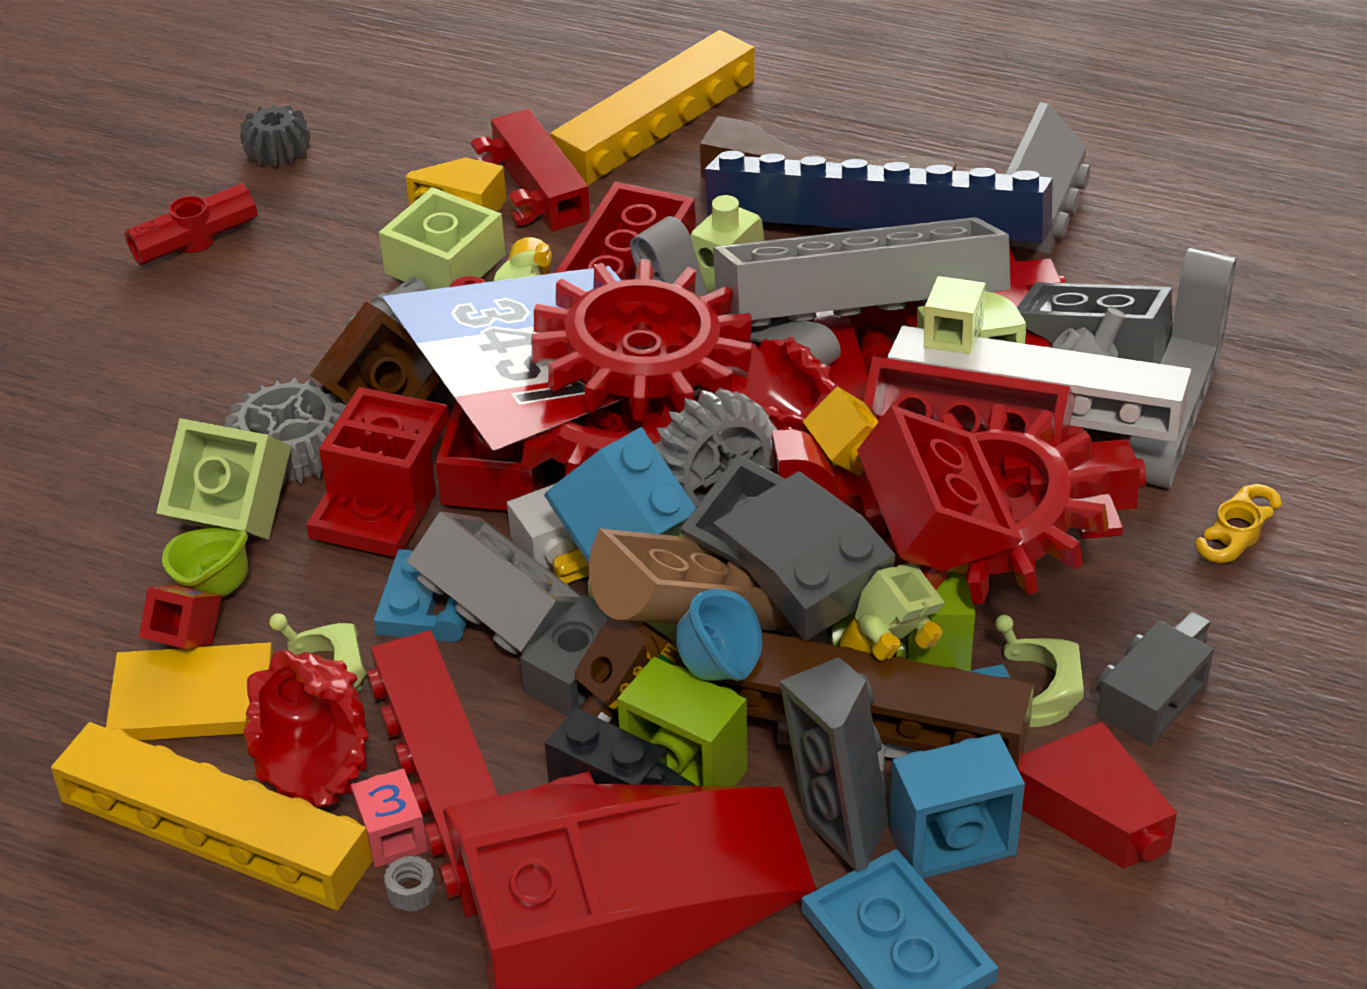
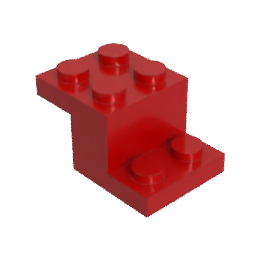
(378, 471)

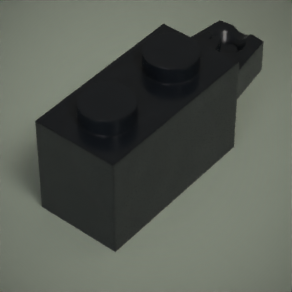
(607, 753)

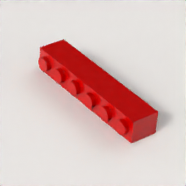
(433, 744)

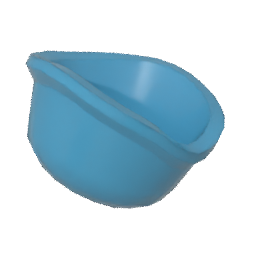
(719, 636)

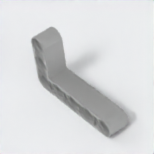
(672, 251)
(1194, 344)

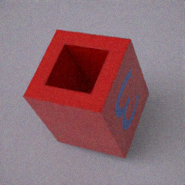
(180, 616)

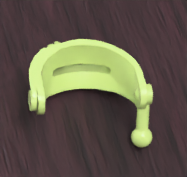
(337, 638)
(1060, 655)

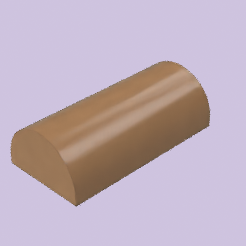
(659, 575)

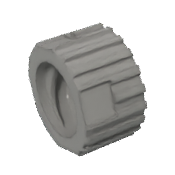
(406, 869)

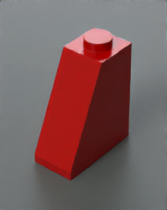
(1098, 796)

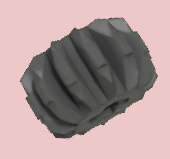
(275, 135)

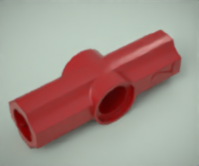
(190, 224)

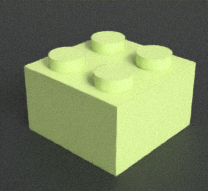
(442, 240)
(224, 478)

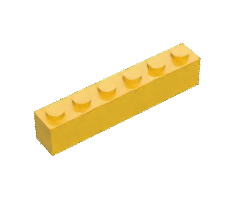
(655, 105)
(214, 814)

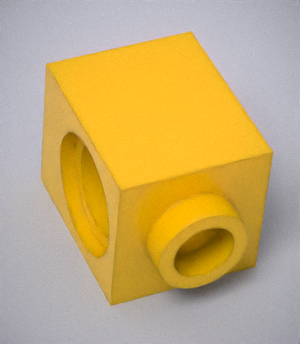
(841, 427)

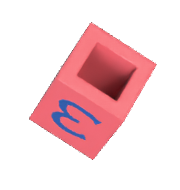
(390, 816)

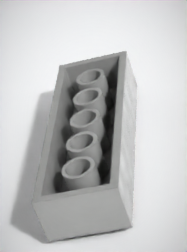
(859, 268)

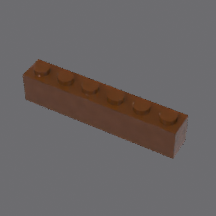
(913, 700)

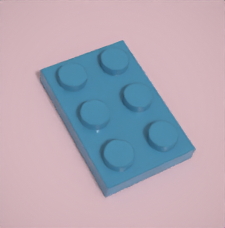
(896, 930)

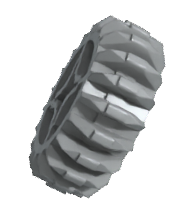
(293, 414)
(710, 435)

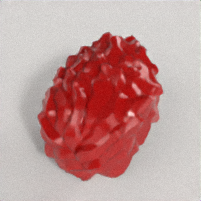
(784, 382)
(306, 727)

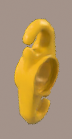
(1236, 538)

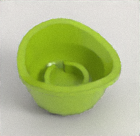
(208, 559)

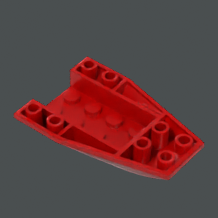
(622, 877)

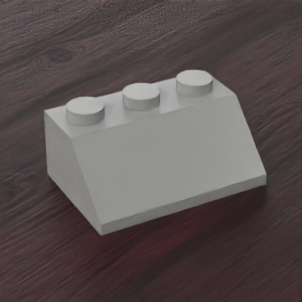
(1058, 153)
(491, 579)

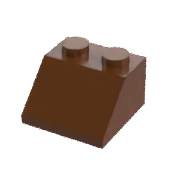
(376, 356)

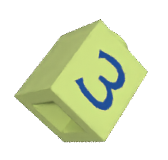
(954, 315)

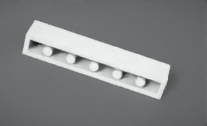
(1108, 390)

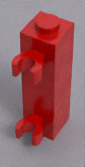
(539, 168)

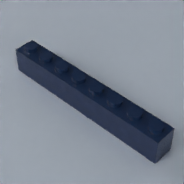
(880, 196)

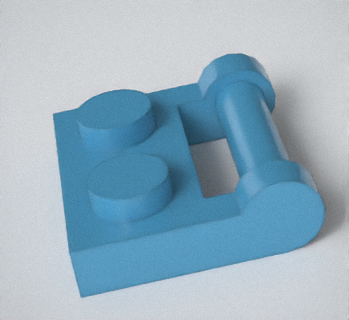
(409, 606)

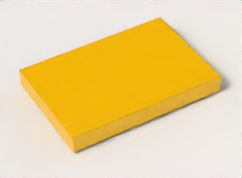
(184, 690)

